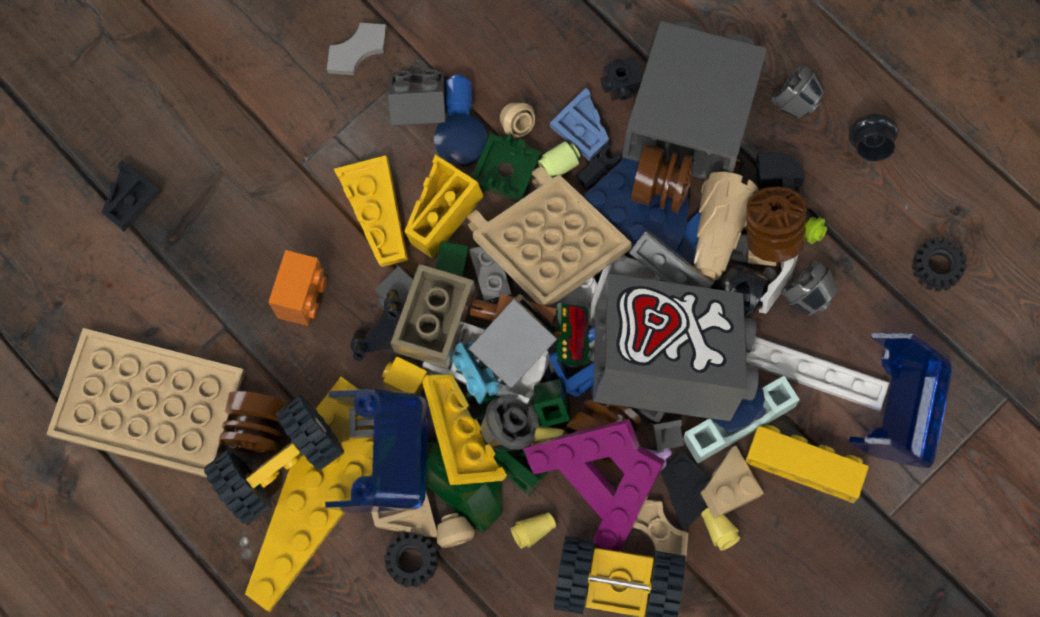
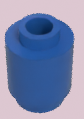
(458, 95)

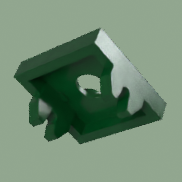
(506, 150)

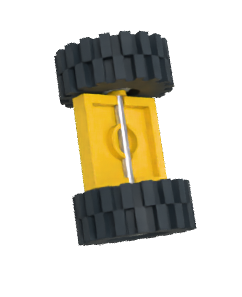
(244, 489)
(618, 580)

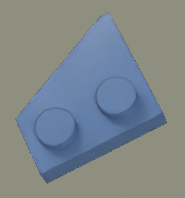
(581, 125)

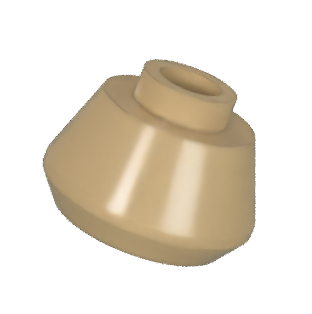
(517, 119)
(454, 531)

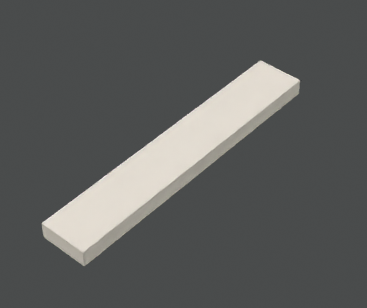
(817, 373)

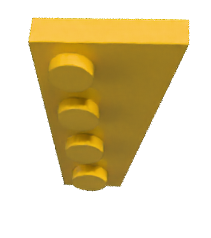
(374, 200)
(458, 434)

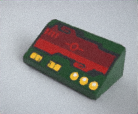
(574, 340)

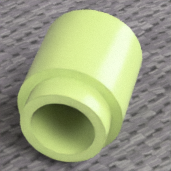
(560, 159)

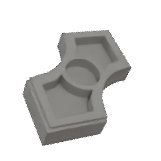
(348, 55)

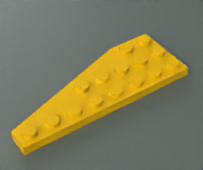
(300, 515)

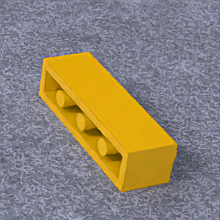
(806, 463)

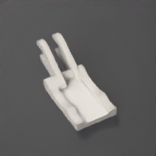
(778, 284)

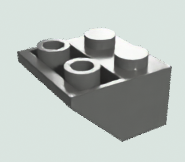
(417, 97)

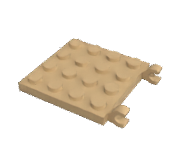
(550, 239)

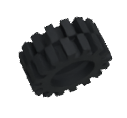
(945, 249)
(398, 547)

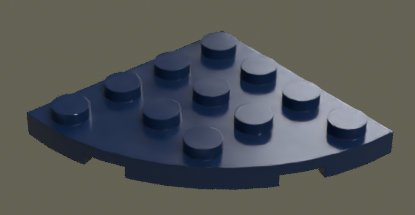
(613, 200)

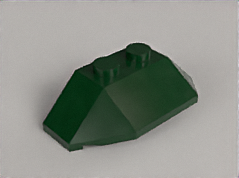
(475, 501)

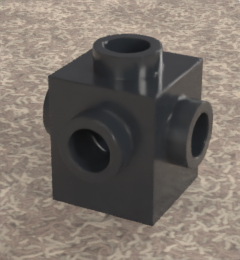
(621, 79)

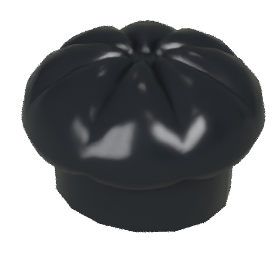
(874, 137)

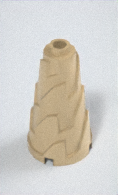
(721, 221)

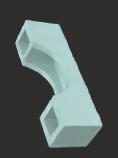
(711, 438)

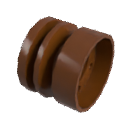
(662, 178)
(776, 224)
(601, 415)
(252, 428)

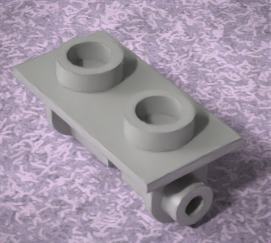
(489, 275)

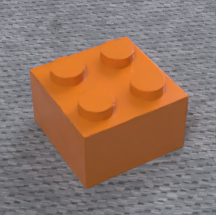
(297, 288)

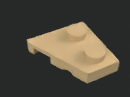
(730, 485)
(417, 521)

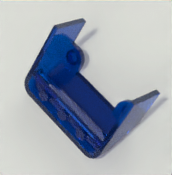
(913, 403)
(398, 451)

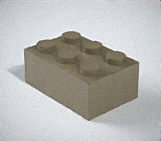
(433, 316)

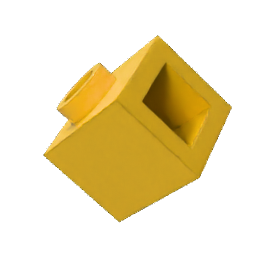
(404, 377)

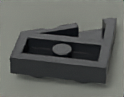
(128, 197)
(684, 486)

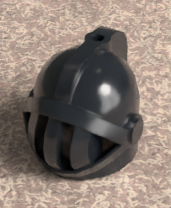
(743, 281)

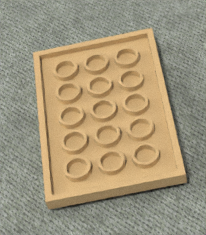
(144, 402)

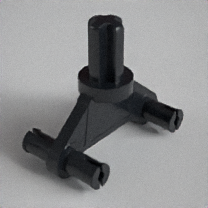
(382, 332)

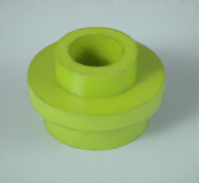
(815, 229)

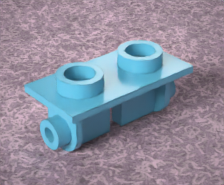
(477, 381)

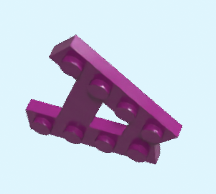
(573, 457)

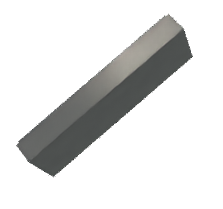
(666, 262)

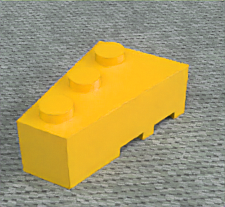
(442, 207)

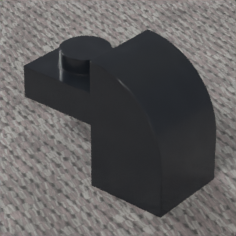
(778, 170)

